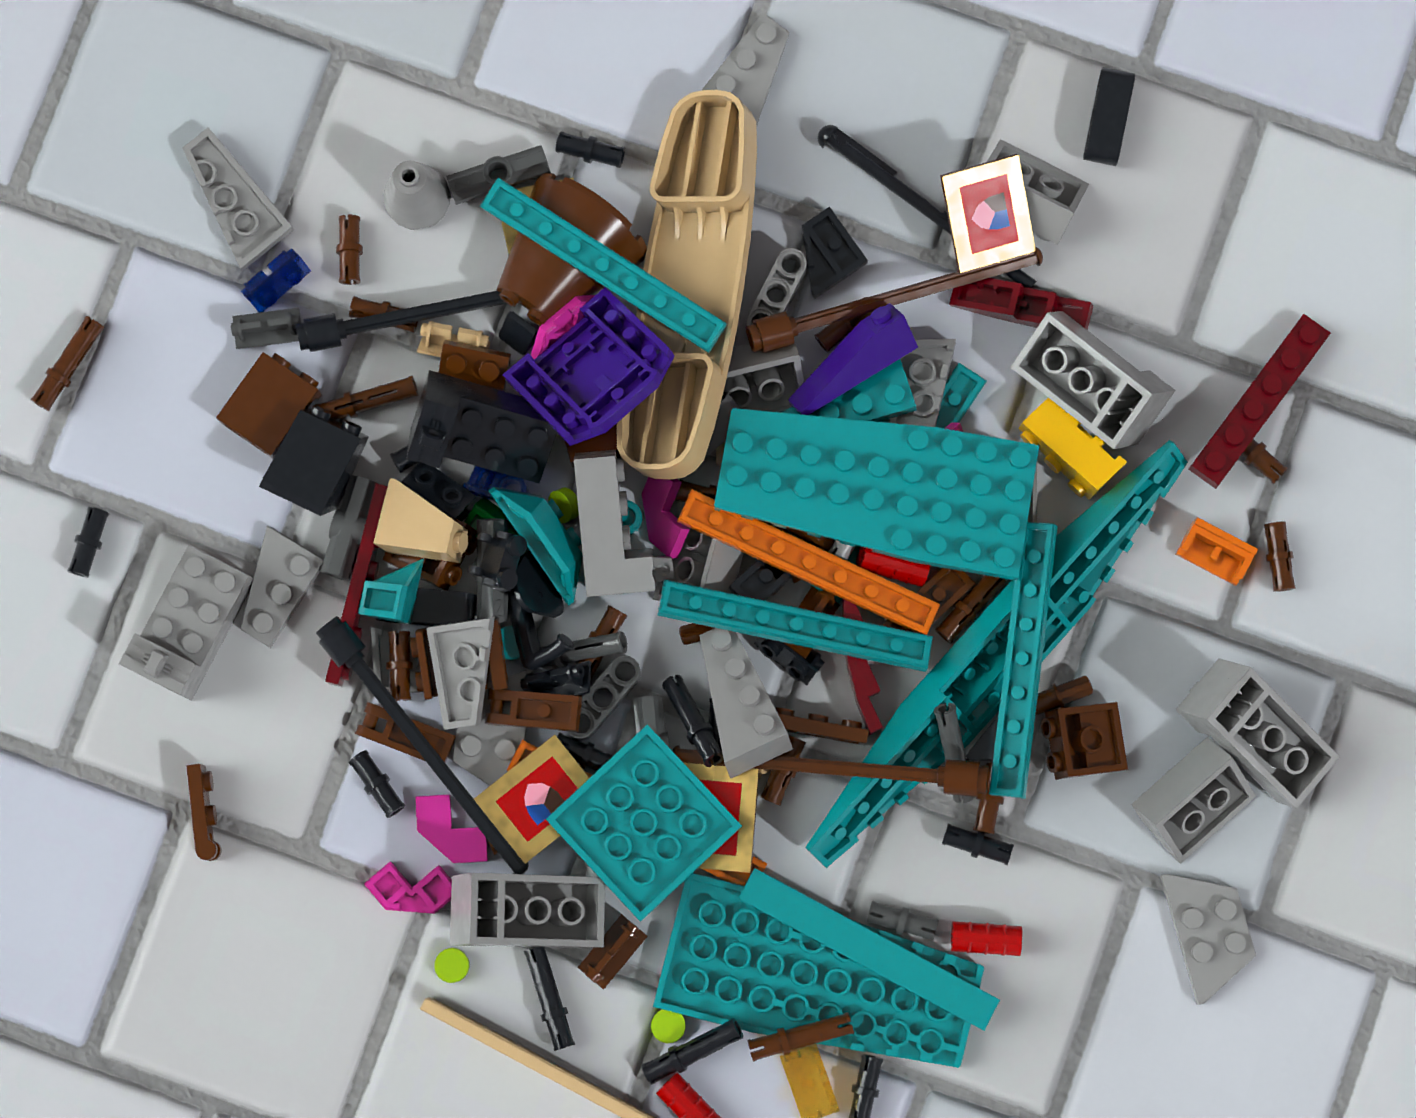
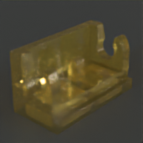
(809, 1082)

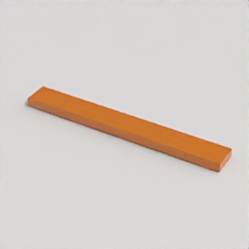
(810, 564)

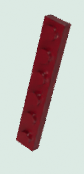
(1259, 401)
(364, 570)

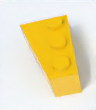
(1070, 449)

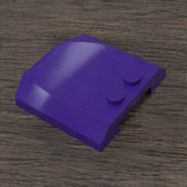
(593, 371)

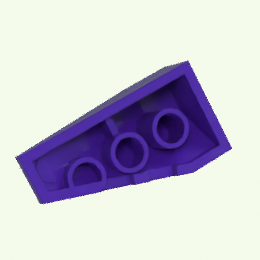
(864, 352)

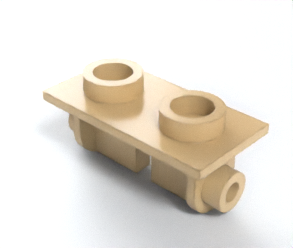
(435, 334)

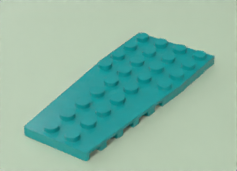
(883, 487)
(767, 976)

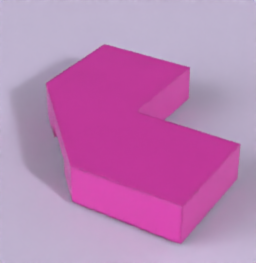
(559, 324)
(661, 524)
(435, 825)
(397, 893)

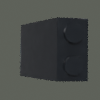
(315, 461)

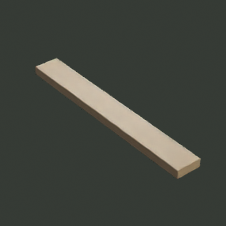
(531, 1060)

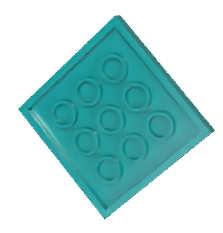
(643, 823)

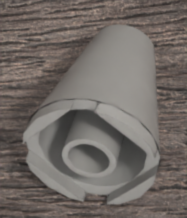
(416, 195)

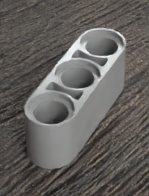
(780, 280)

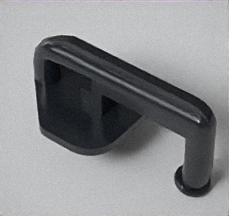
(535, 595)

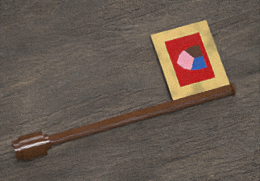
(988, 236)
(741, 792)

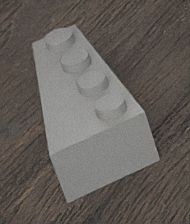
(743, 710)

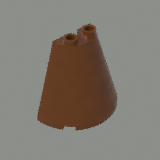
(544, 280)

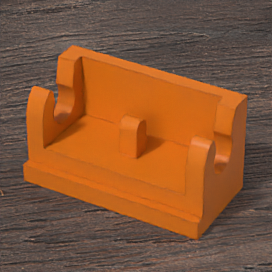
(1216, 551)

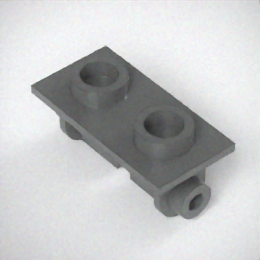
(265, 328)

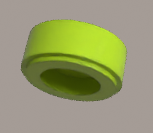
(567, 503)
(451, 965)
(668, 1026)

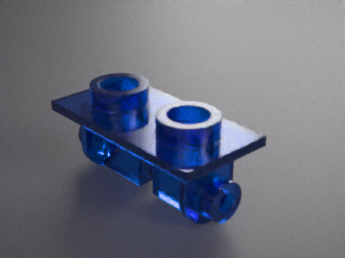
(265, 290)

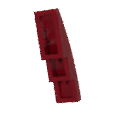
(1016, 303)
(861, 678)

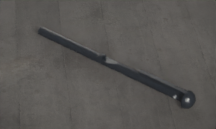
(885, 175)

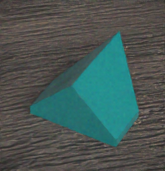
(392, 595)

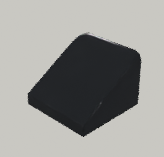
(517, 333)

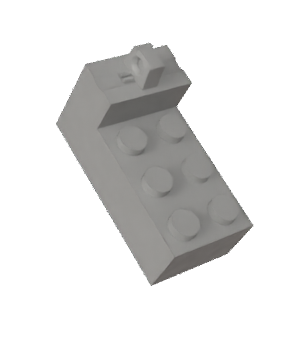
(1092, 381)
(605, 541)
(188, 623)
(1258, 731)
(527, 910)

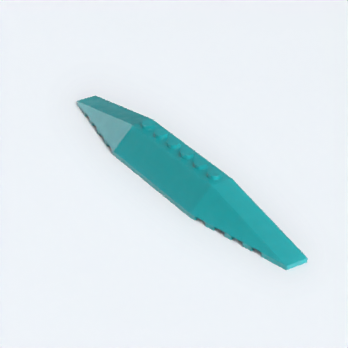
(974, 666)

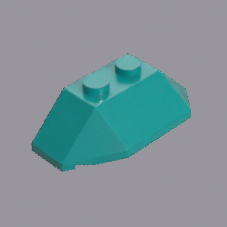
(545, 536)

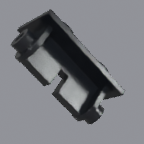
(439, 490)
(795, 665)
(567, 680)

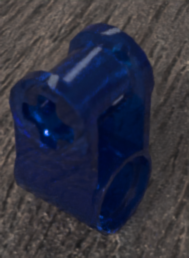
(483, 480)

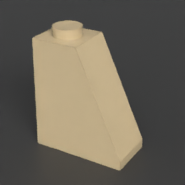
(418, 528)

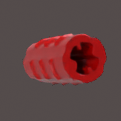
(892, 567)
(986, 938)
(684, 1100)

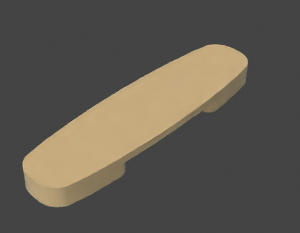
(701, 251)

